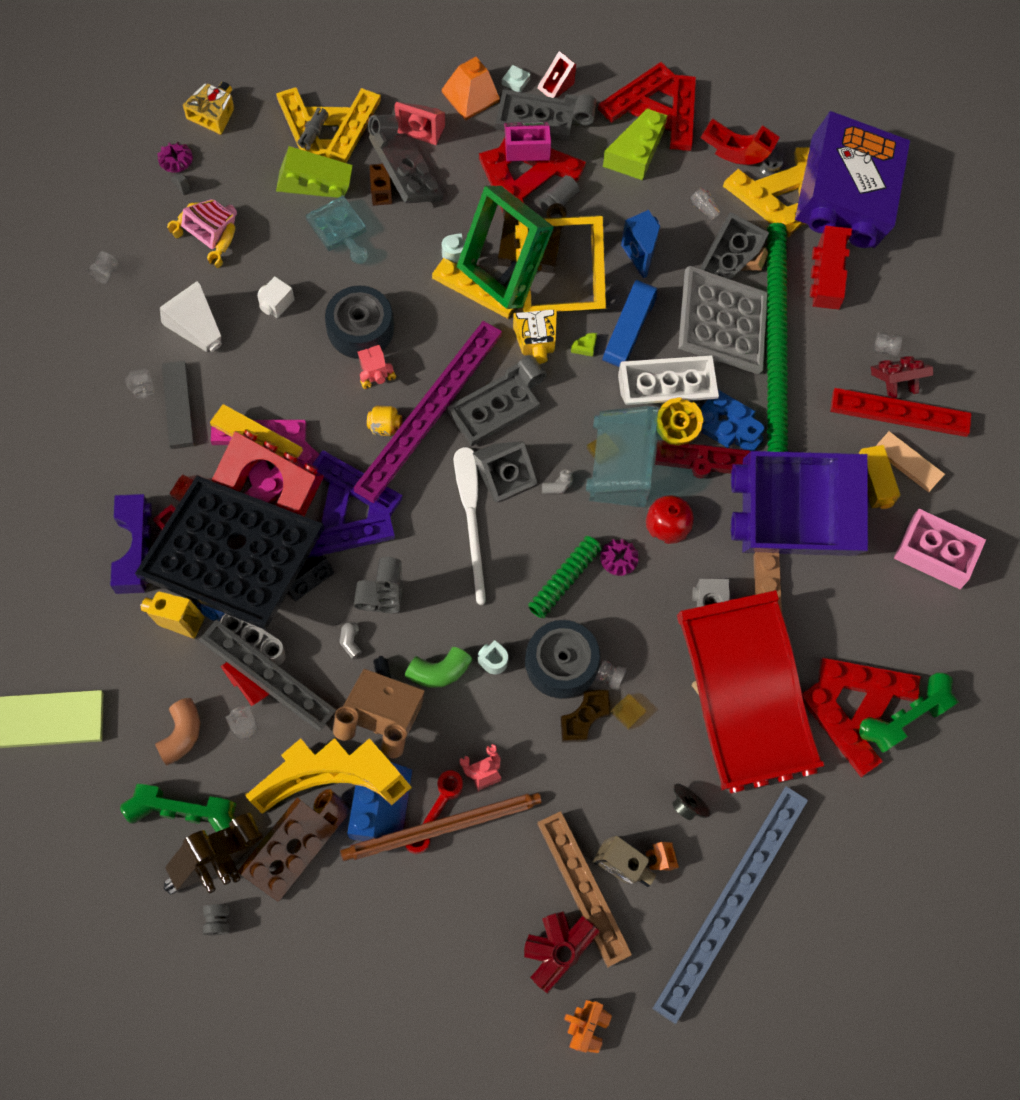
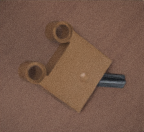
(380, 706)

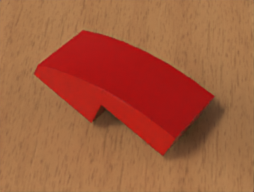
(250, 690)

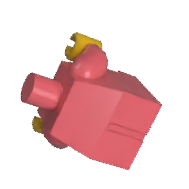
(374, 367)

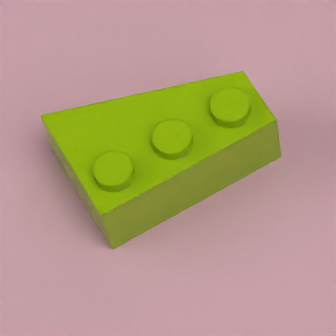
(636, 145)

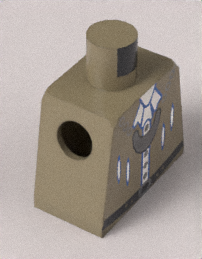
(614, 858)

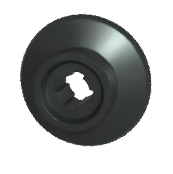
(688, 803)

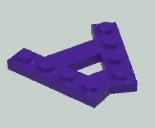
(355, 534)

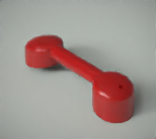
(447, 792)

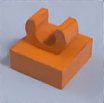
(665, 856)

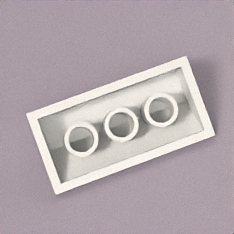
(667, 379)

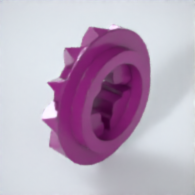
(169, 164)
(620, 567)

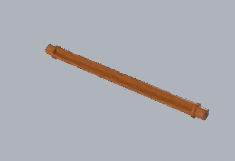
(440, 826)

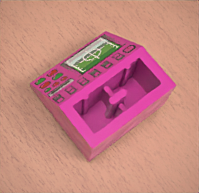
(527, 141)

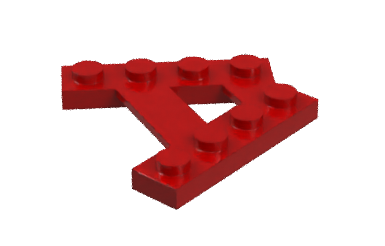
(635, 100)
(498, 174)
(879, 687)

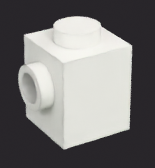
(275, 297)

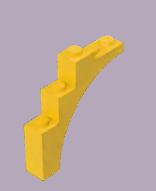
(332, 764)

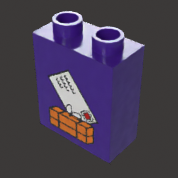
(853, 179)

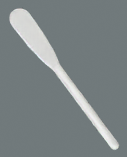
(467, 484)

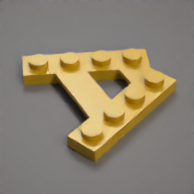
(351, 119)
(762, 193)

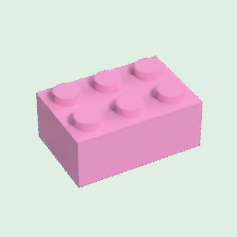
(939, 549)

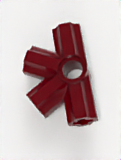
(549, 948)

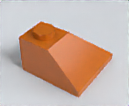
(471, 89)

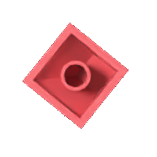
(420, 121)

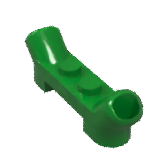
(889, 734)
(149, 799)

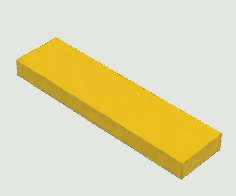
(229, 421)

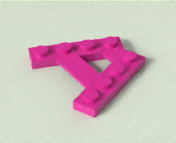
(268, 484)

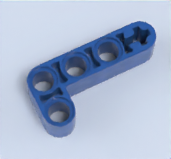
(638, 304)

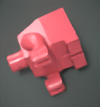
(485, 771)

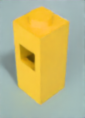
(880, 478)

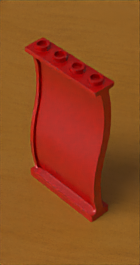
(749, 691)

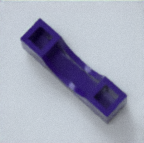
(131, 514)

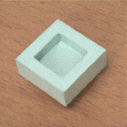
(515, 79)

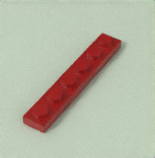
(900, 412)

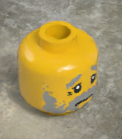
(384, 420)

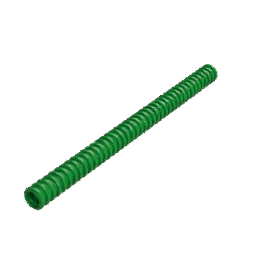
(777, 339)

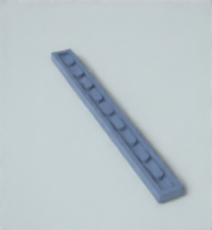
(729, 905)

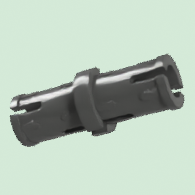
(313, 128)

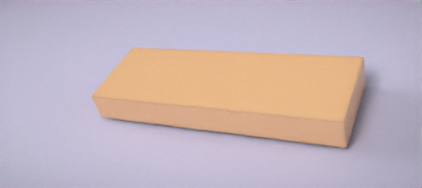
(911, 462)

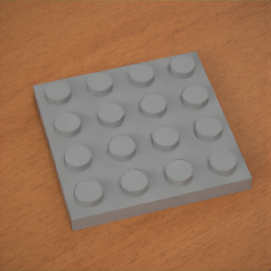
(723, 320)

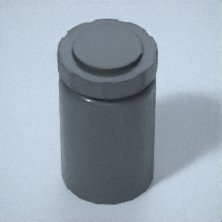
(560, 193)

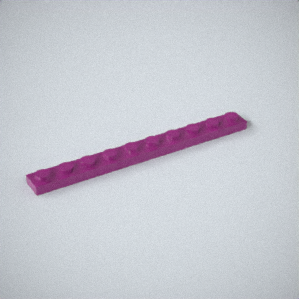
(427, 412)

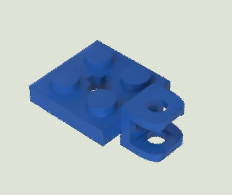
(737, 427)

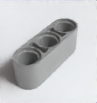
(263, 644)

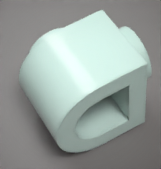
(452, 247)
(493, 658)

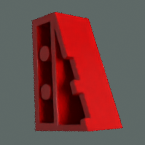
(829, 268)

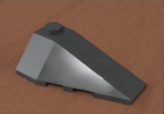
(733, 247)

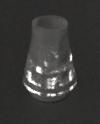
(705, 203)

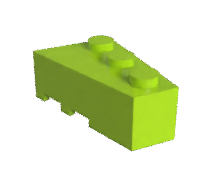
(313, 174)

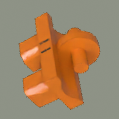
(584, 1024)

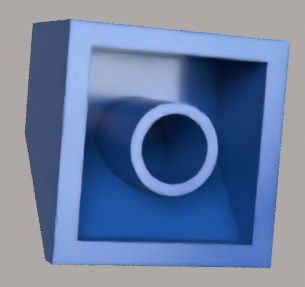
(640, 240)

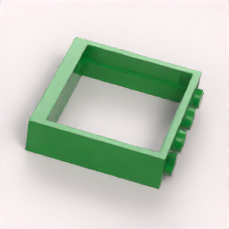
(530, 254)

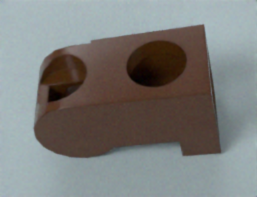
(380, 185)

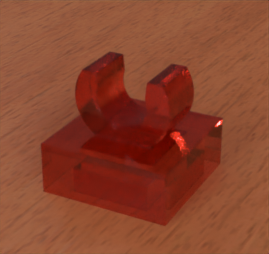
(181, 487)

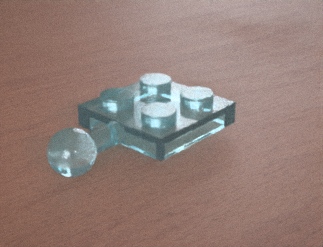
(339, 224)

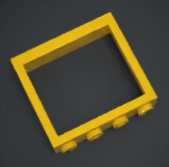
(597, 264)

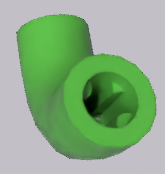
(439, 674)

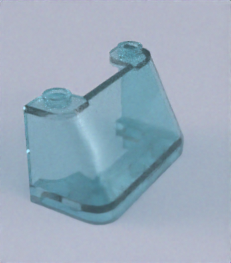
(623, 456)

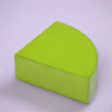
(585, 345)

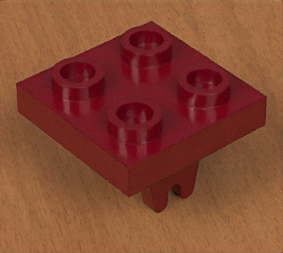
(904, 370)

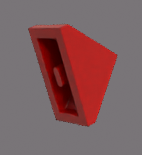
(558, 77)

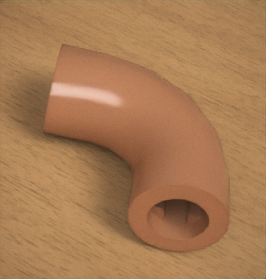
(184, 734)

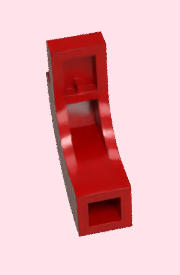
(737, 147)

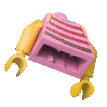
(209, 224)

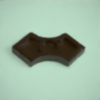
(577, 724)

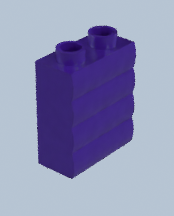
(801, 503)

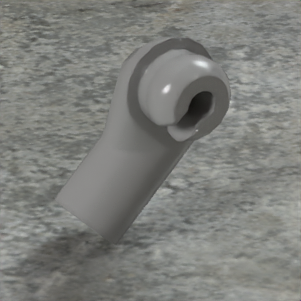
(560, 485)
(347, 636)

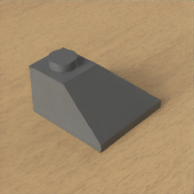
(505, 469)

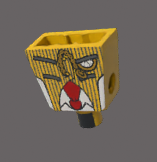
(210, 107)

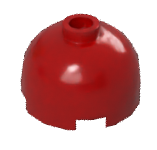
(670, 519)

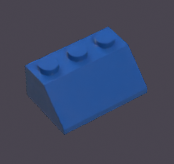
(375, 816)

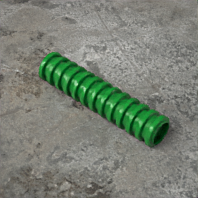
(564, 577)

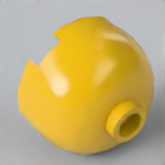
(679, 421)

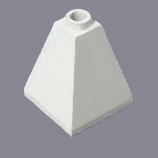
(192, 318)

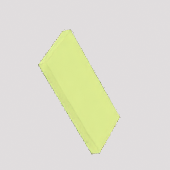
(51, 719)

